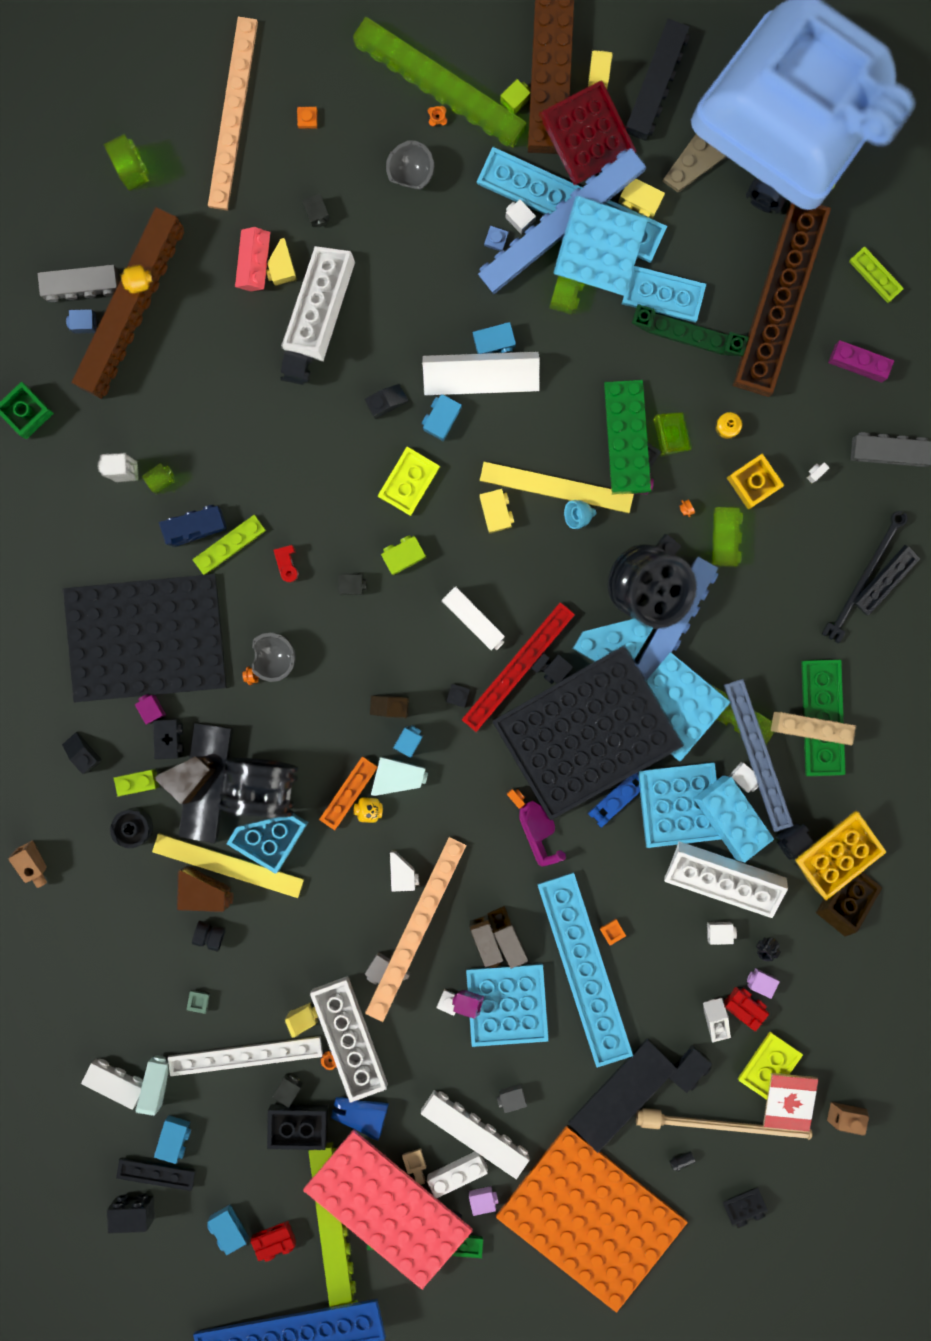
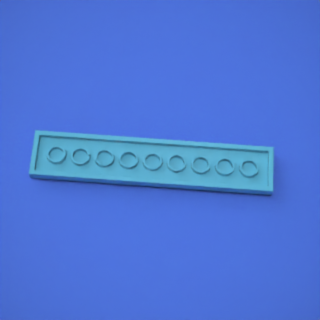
(544, 191)
(585, 969)

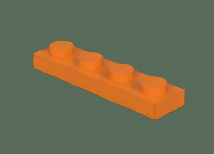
(348, 793)

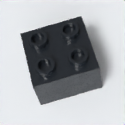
(130, 1214)

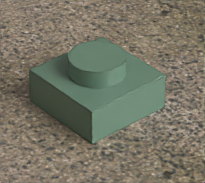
(198, 1001)

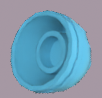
(578, 514)

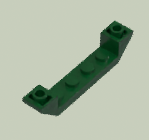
(689, 334)

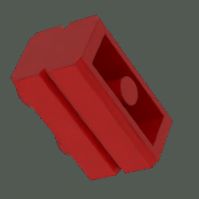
(745, 1008)
(273, 1241)

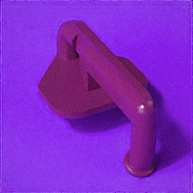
(538, 827)

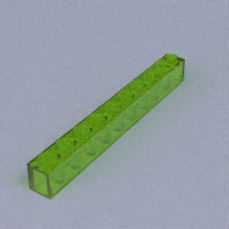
(439, 82)

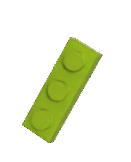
(876, 274)

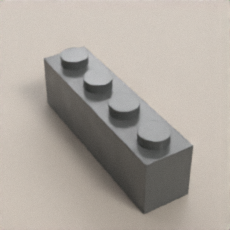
(891, 450)

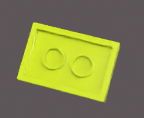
(408, 481)
(771, 1057)

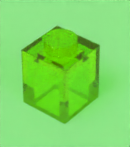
(158, 478)

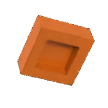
(307, 117)
(517, 797)
(612, 932)

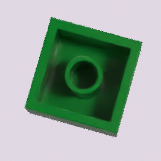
(24, 410)

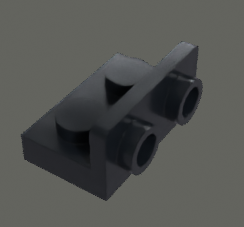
(745, 1208)

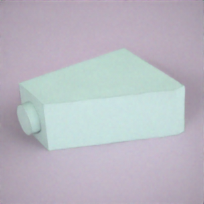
(397, 776)
(153, 1086)

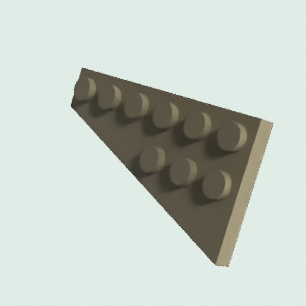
(692, 163)

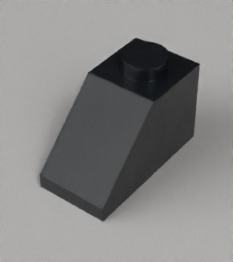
(386, 400)
(81, 753)

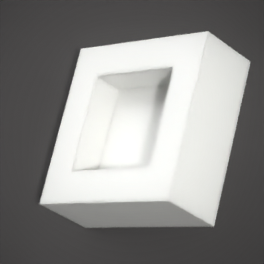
(817, 471)
(445, 1002)

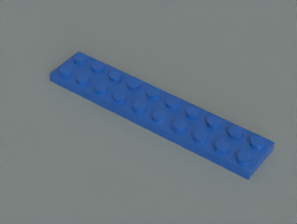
(339, 1323)

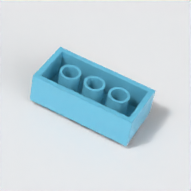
(733, 818)

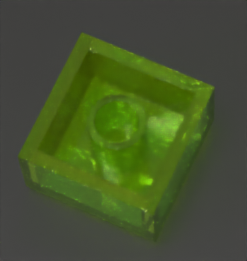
(127, 161)

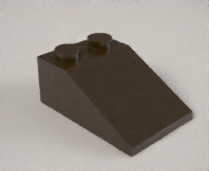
(850, 904)

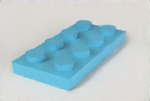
(665, 293)

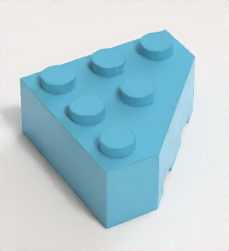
(605, 639)
(268, 840)

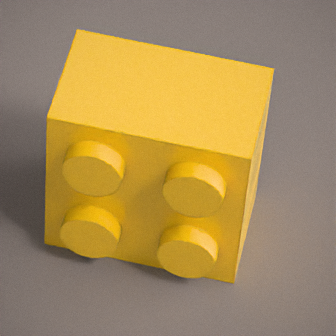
(755, 481)

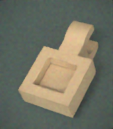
(415, 1164)

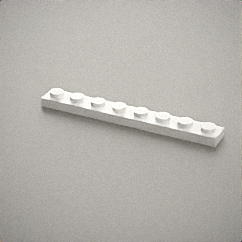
(245, 1056)

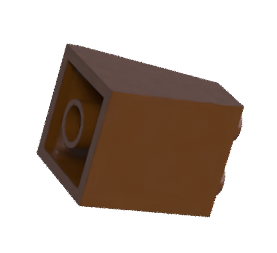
(201, 892)

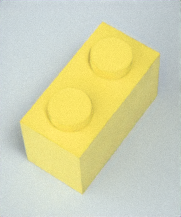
(641, 198)
(495, 510)

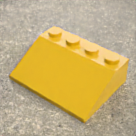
(840, 856)

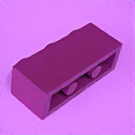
(861, 361)

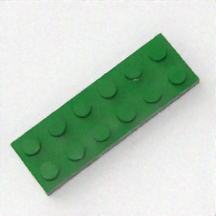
(627, 437)
(823, 701)

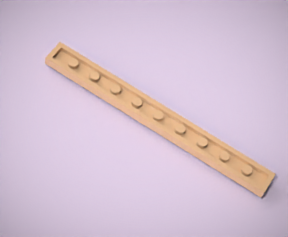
(232, 113)
(415, 929)

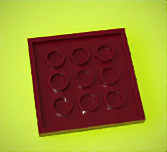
(586, 131)

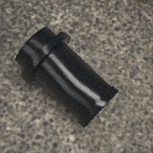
(682, 1161)

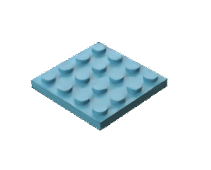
(600, 246)
(686, 700)
(669, 804)
(511, 1005)

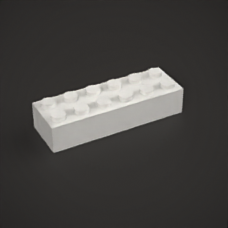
(349, 1039)

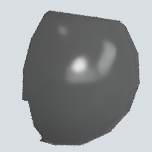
(410, 165)
(273, 657)

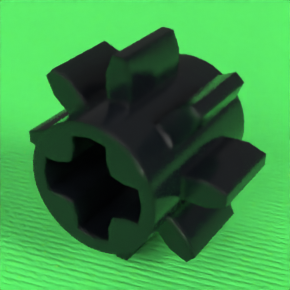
(768, 949)

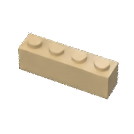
(813, 728)

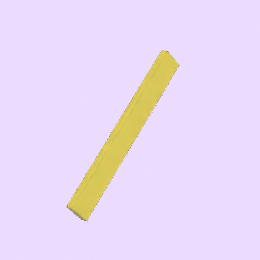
(555, 487)
(227, 865)

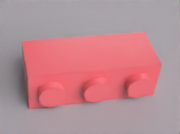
(252, 259)

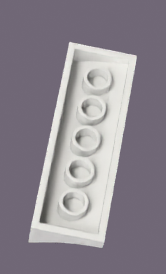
(319, 302)
(481, 373)
(726, 879)

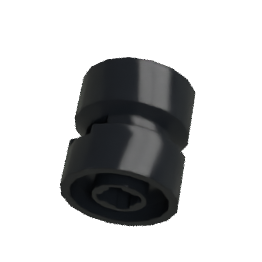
(206, 935)

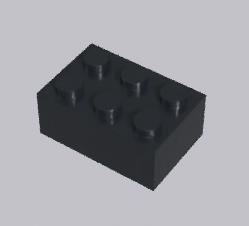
(297, 1127)

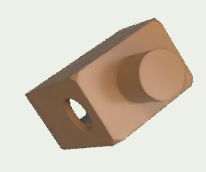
(29, 864)
(850, 1119)

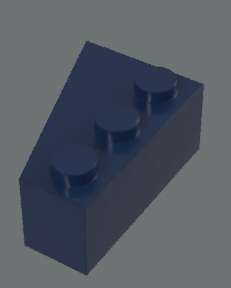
(193, 526)

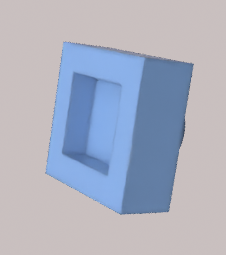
(496, 238)

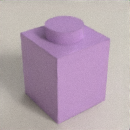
(762, 983)
(483, 1200)

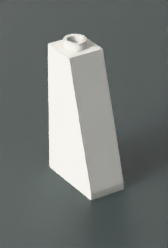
(473, 619)

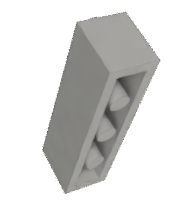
(78, 282)

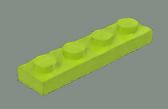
(229, 545)

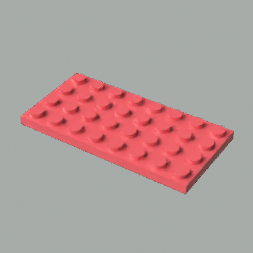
(387, 1209)

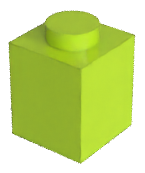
(515, 96)

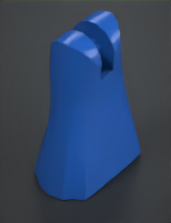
(361, 1115)

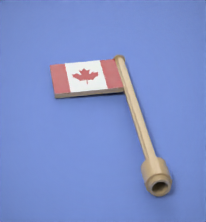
(786, 1112)

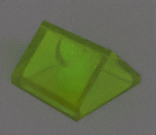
(671, 433)

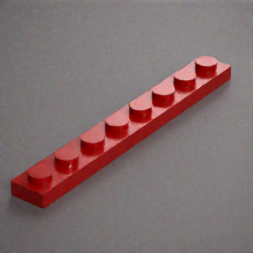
(518, 667)

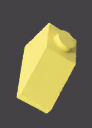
(600, 67)
(280, 265)
(301, 1019)

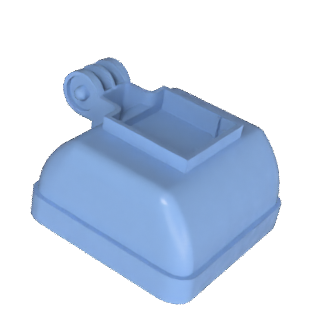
(802, 100)

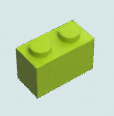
(403, 555)
(136, 782)

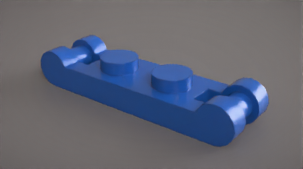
(615, 800)

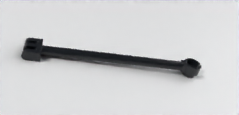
(835, 629)

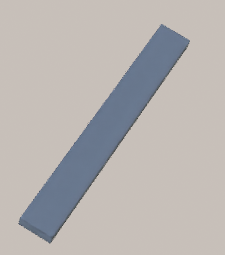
(758, 755)

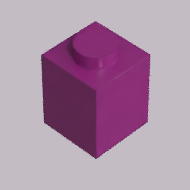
(149, 708)
(467, 1003)

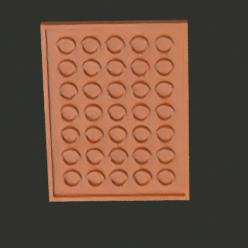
(591, 1219)

